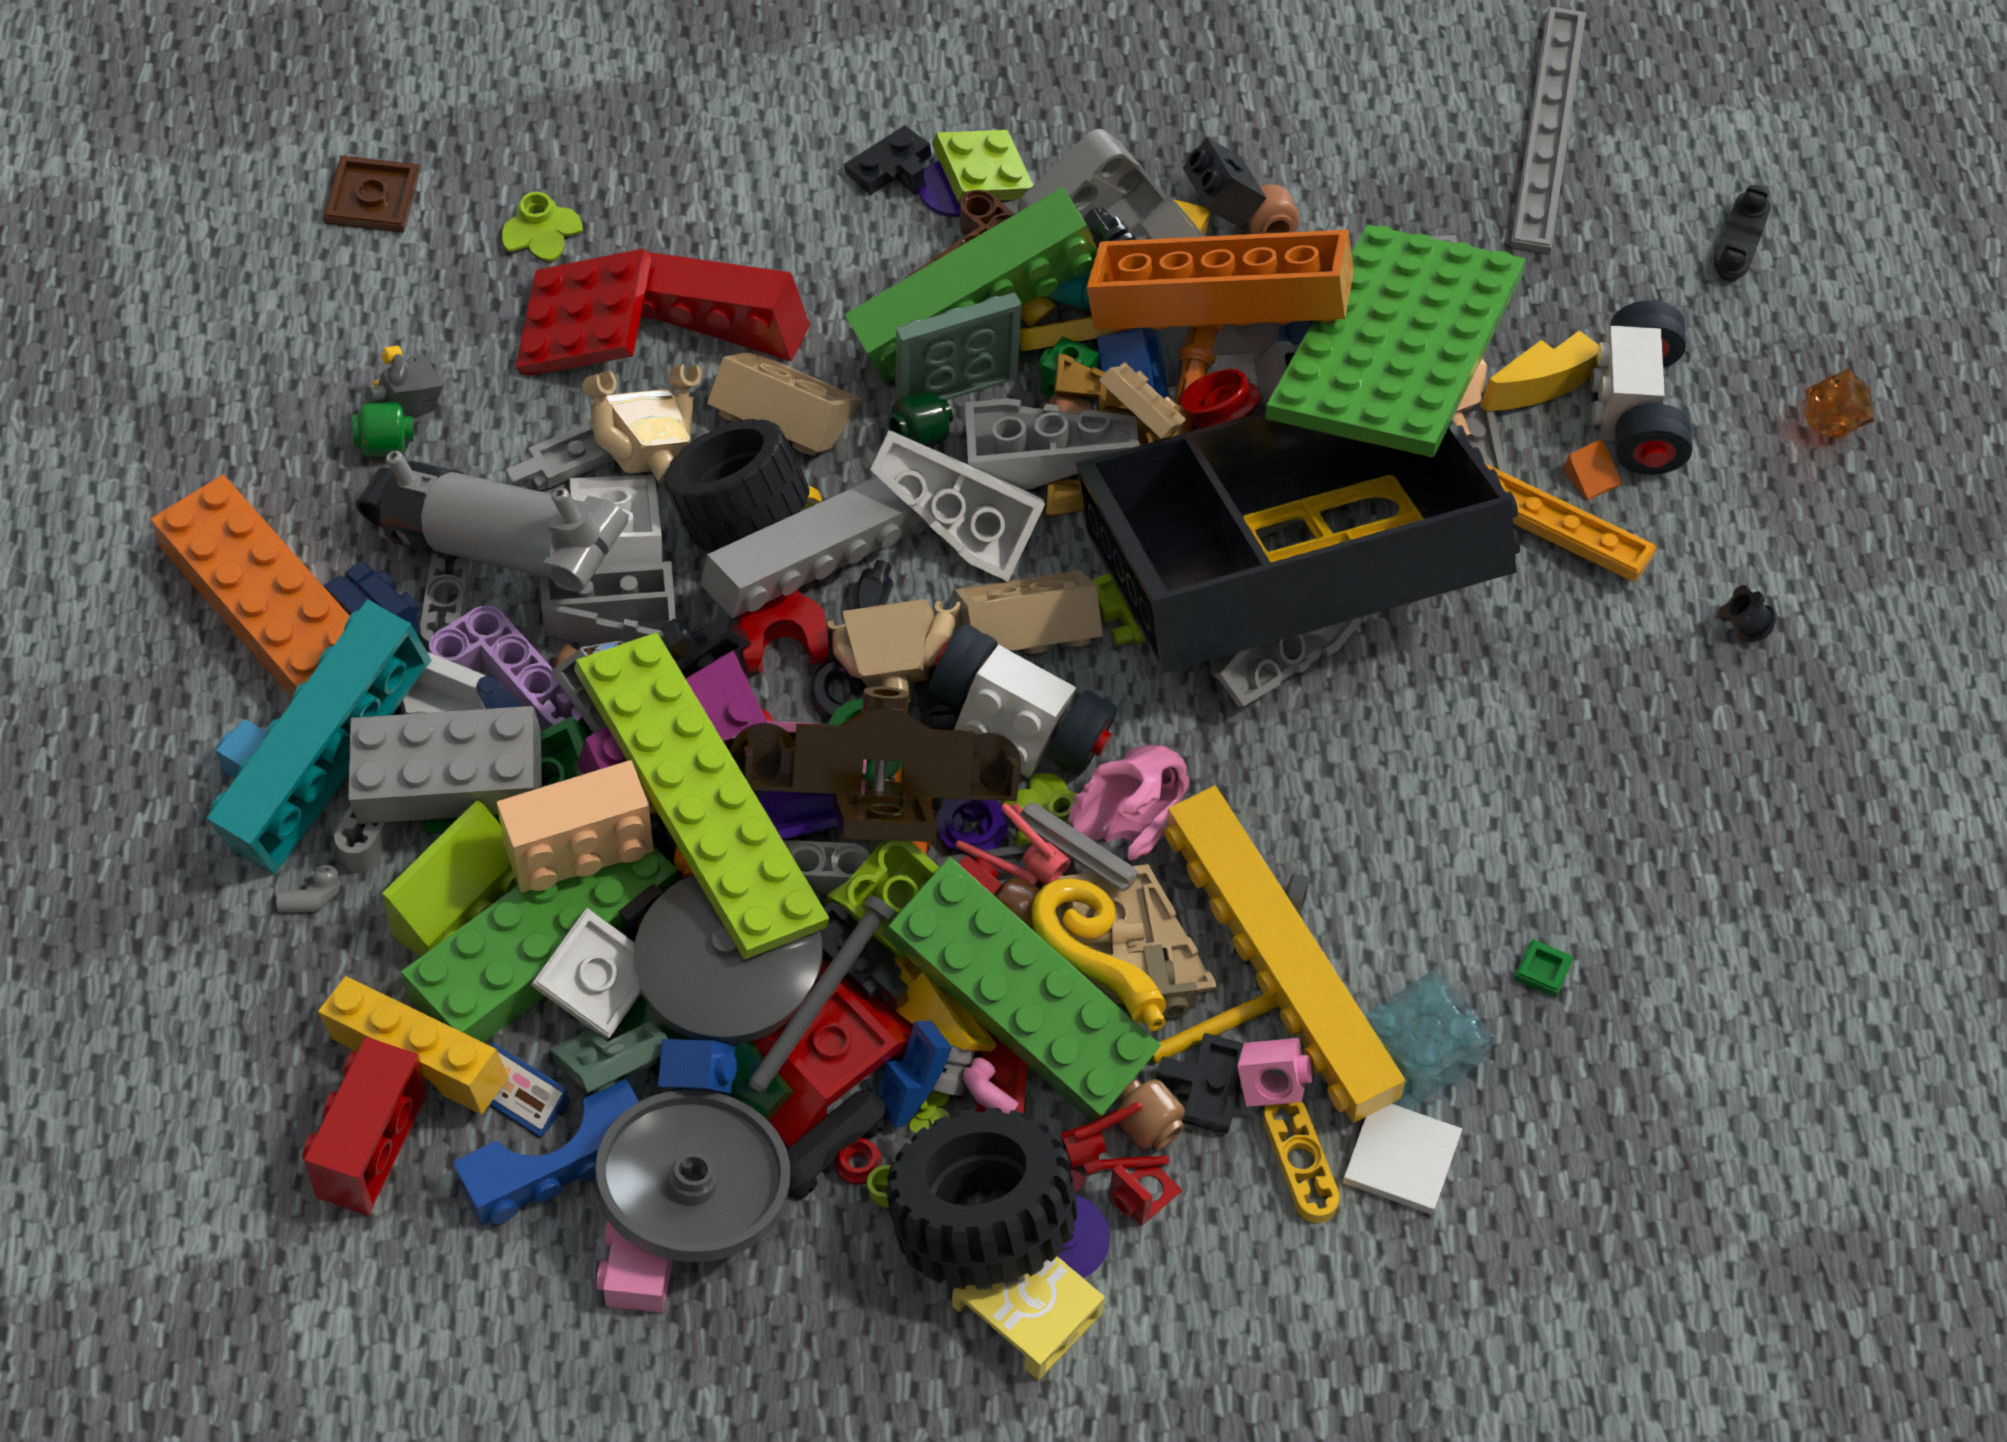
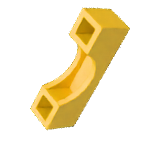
(449, 1058)

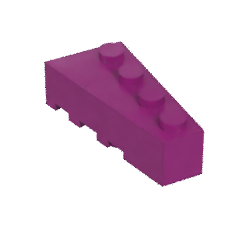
(722, 694)

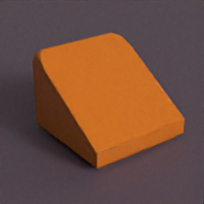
(1592, 470)

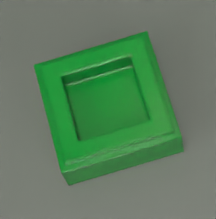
(1544, 968)

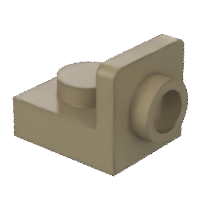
(1178, 997)

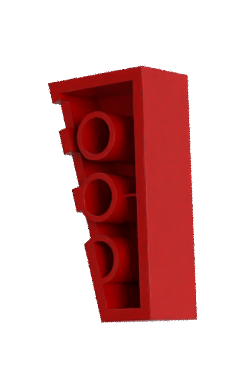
(727, 302)

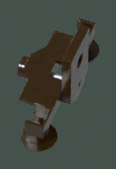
(832, 757)

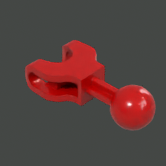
(785, 617)

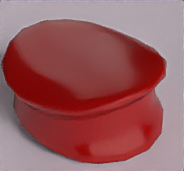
(1220, 397)

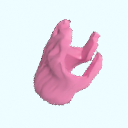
(1131, 798)

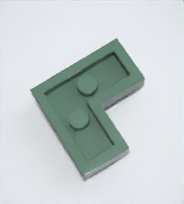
(598, 1063)

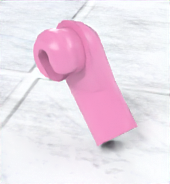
(984, 1092)

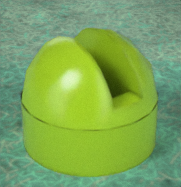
(878, 1181)

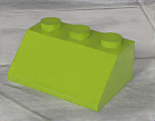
(450, 882)

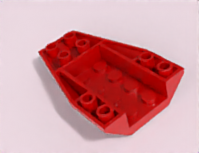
(834, 1055)

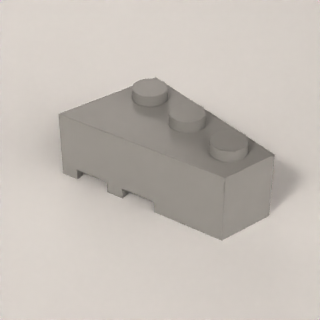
(614, 605)

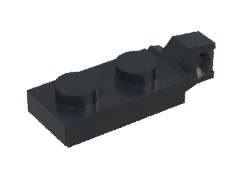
(875, 966)

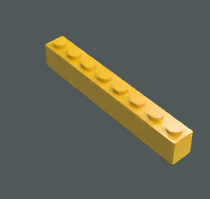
(1284, 955)

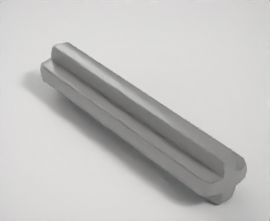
(1080, 847)

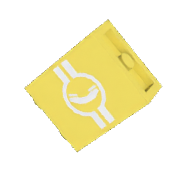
(1038, 1313)

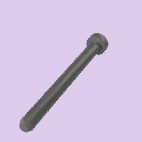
(876, 913)

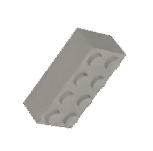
(441, 762)

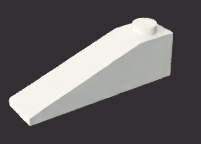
(967, 507)

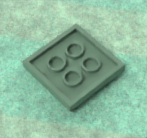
(959, 349)

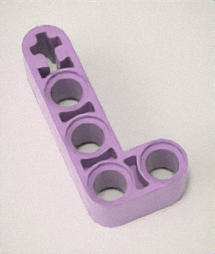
(493, 653)

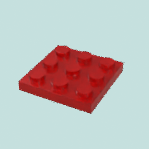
(583, 313)

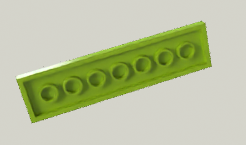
(701, 795)

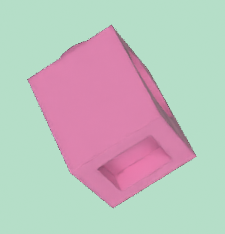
(1263, 1086)

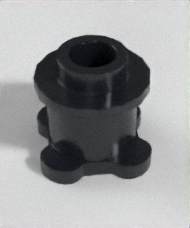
(1749, 614)

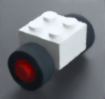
(1631, 388)
(1020, 702)

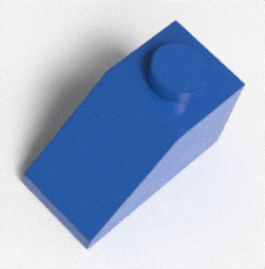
(1138, 349)

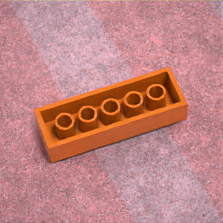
(1221, 280)
(251, 580)

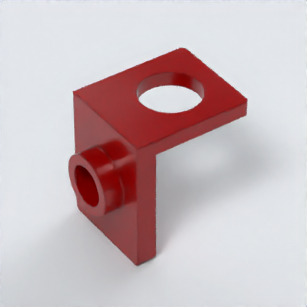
(1133, 1198)

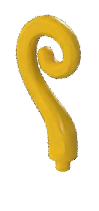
(1129, 982)

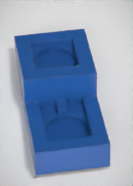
(910, 1081)

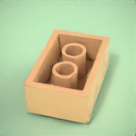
(576, 826)

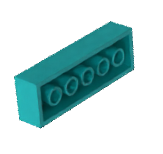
(308, 747)

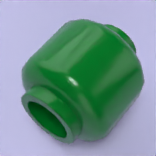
(381, 429)

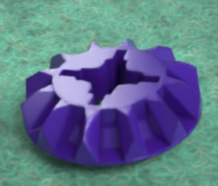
(951, 824)

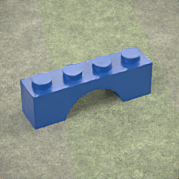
(503, 1180)

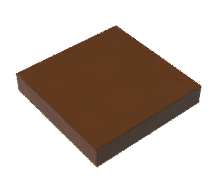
(372, 193)

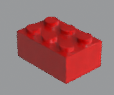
(365, 1125)

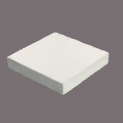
(592, 974)
(1403, 1157)

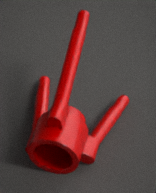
(1086, 1144)

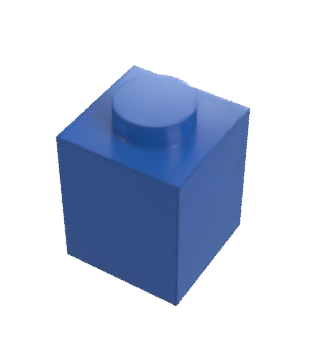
(697, 1065)

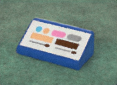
(529, 1095)

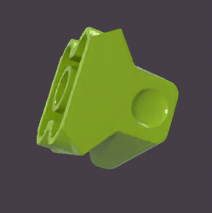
(890, 873)

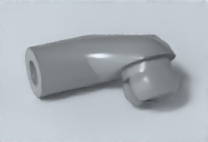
(315, 896)

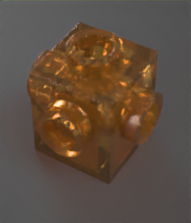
(1839, 404)

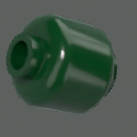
(921, 418)

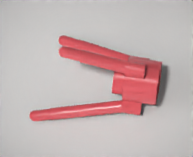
(1042, 858)

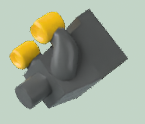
(409, 384)

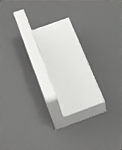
(444, 688)

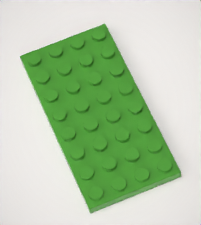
(1407, 342)

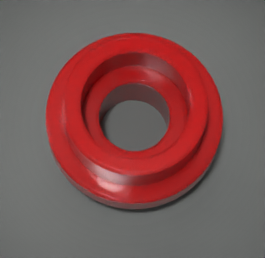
(860, 1148)

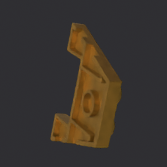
(1081, 381)

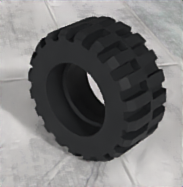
(990, 1239)

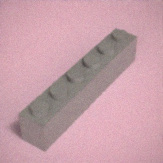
(807, 546)

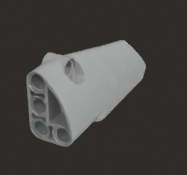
(1108, 176)

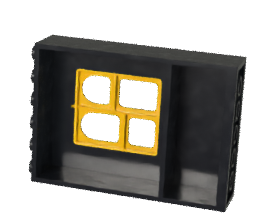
(1199, 583)

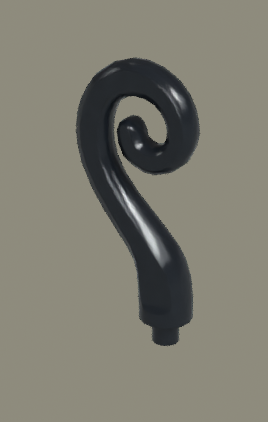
(871, 591)

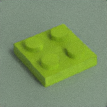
(982, 162)

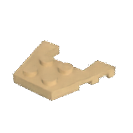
(1148, 904)

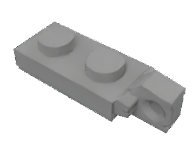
(558, 460)

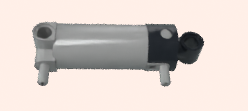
(492, 521)

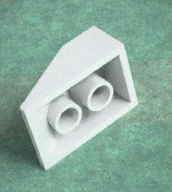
(642, 535)

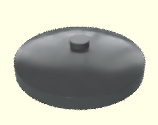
(702, 982)
(692, 1175)

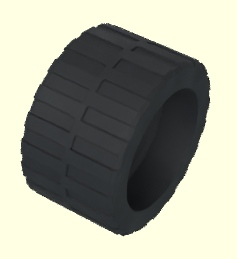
(735, 482)

